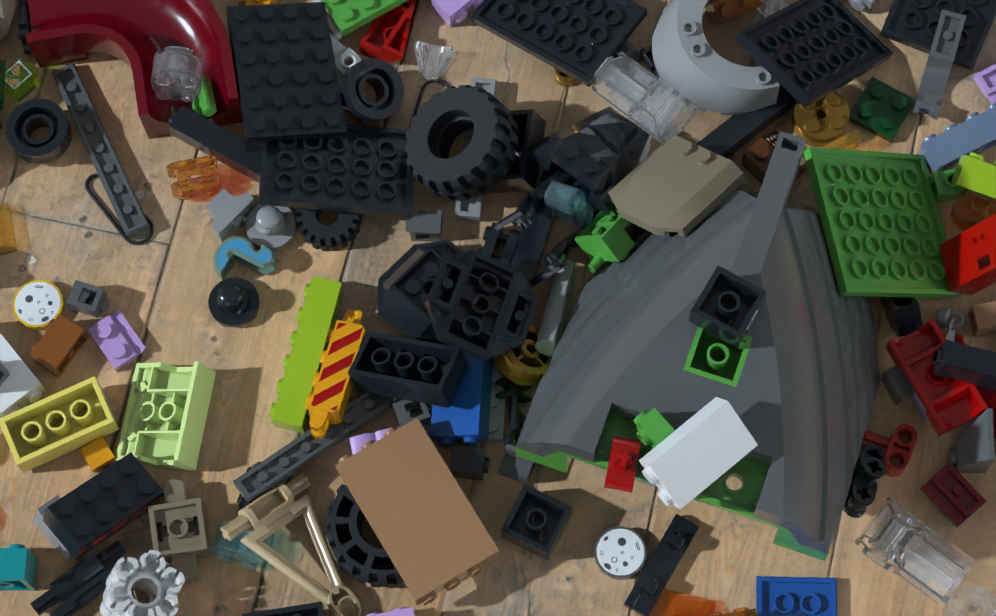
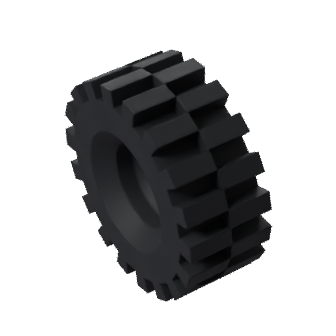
(327, 235)

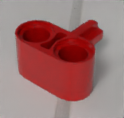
(893, 447)
(622, 464)

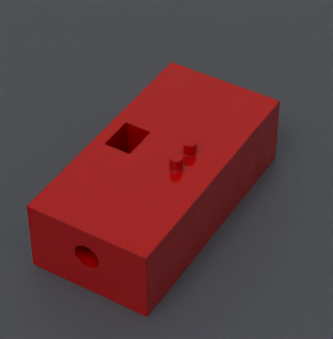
(971, 258)

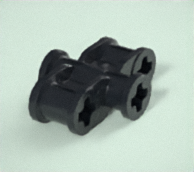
(864, 484)

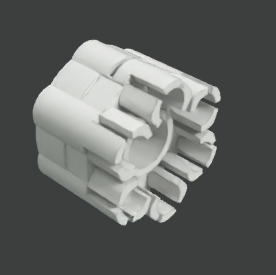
(146, 575)

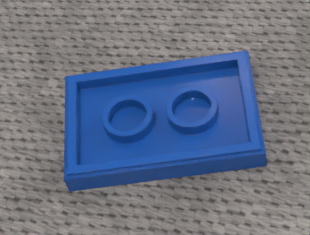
(796, 596)

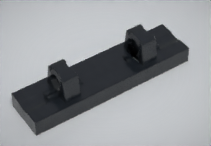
(661, 566)

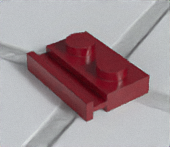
(953, 495)

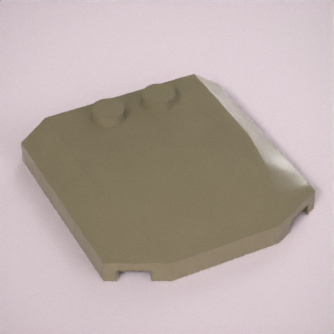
(675, 187)

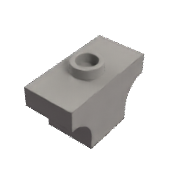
(229, 212)

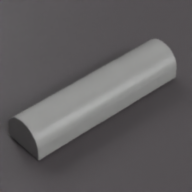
(556, 309)

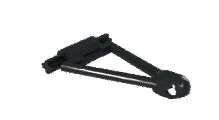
(80, 583)

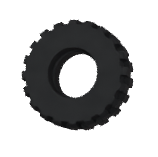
(484, 158)
(350, 547)

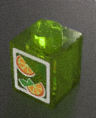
(21, 79)

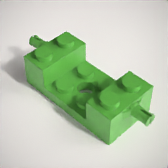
(605, 239)

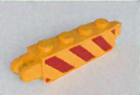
(333, 382)

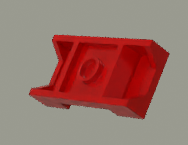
(946, 400)

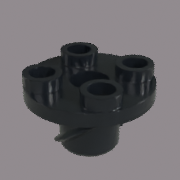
(234, 302)

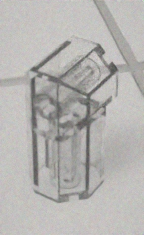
(642, 97)
(915, 550)

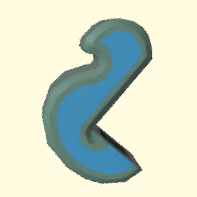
(242, 250)

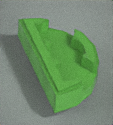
(205, 101)

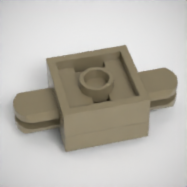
(180, 529)

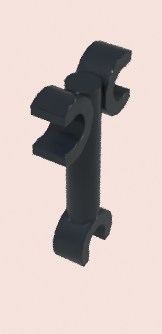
(25, 25)
(515, 396)

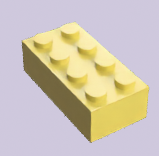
(58, 424)

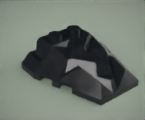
(595, 152)

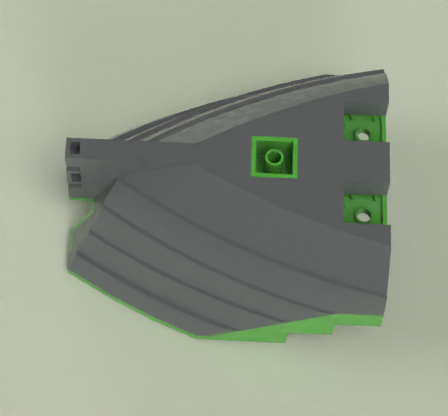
(795, 380)

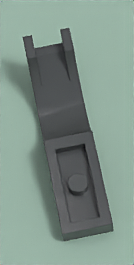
(939, 63)

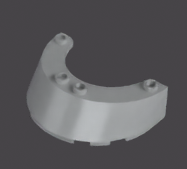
(698, 72)

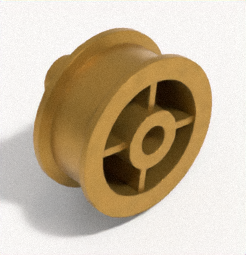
(817, 131)
(525, 364)

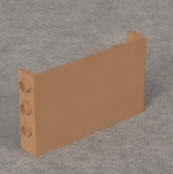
(417, 511)

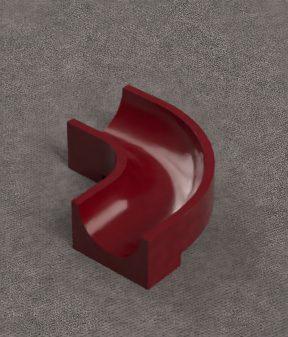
(134, 33)

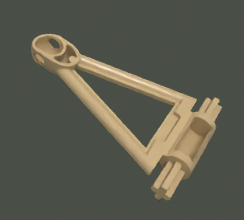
(272, 513)

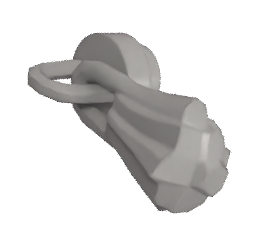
(945, 320)

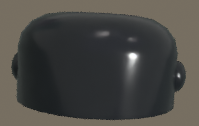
(384, 81)
(31, 116)

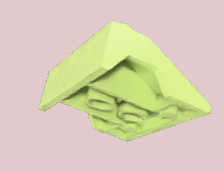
(166, 415)

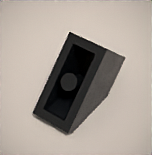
(902, 314)

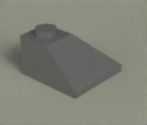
(975, 448)

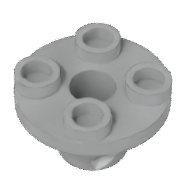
(271, 226)

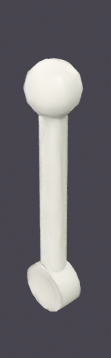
(336, 34)

